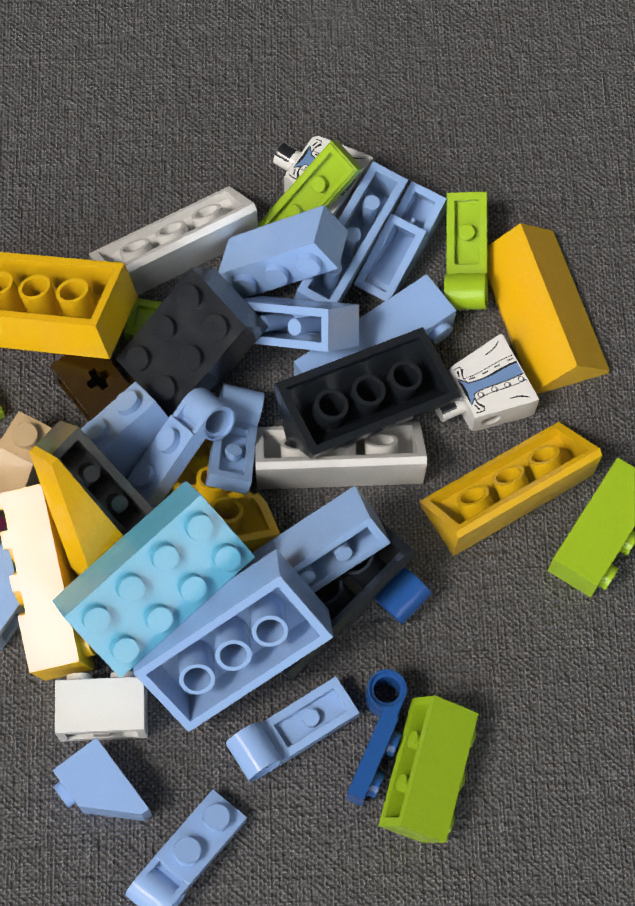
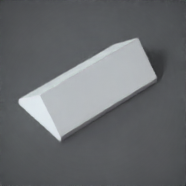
(181, 239)
(383, 458)

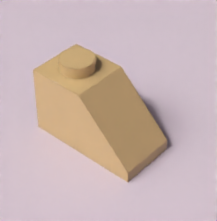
(15, 461)

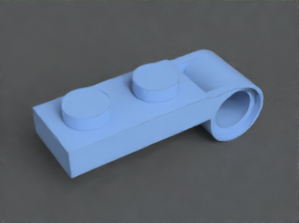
(196, 418)
(233, 456)
(292, 730)
(187, 853)

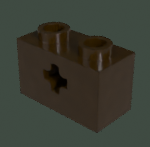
(80, 374)

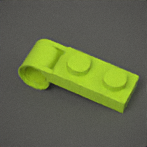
(467, 250)

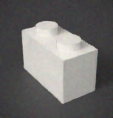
(100, 707)

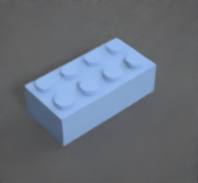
(236, 641)

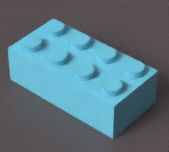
(153, 579)

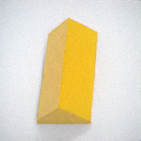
(542, 309)
(510, 486)

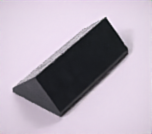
(364, 393)
(356, 590)

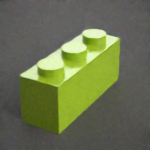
(600, 533)
(429, 770)

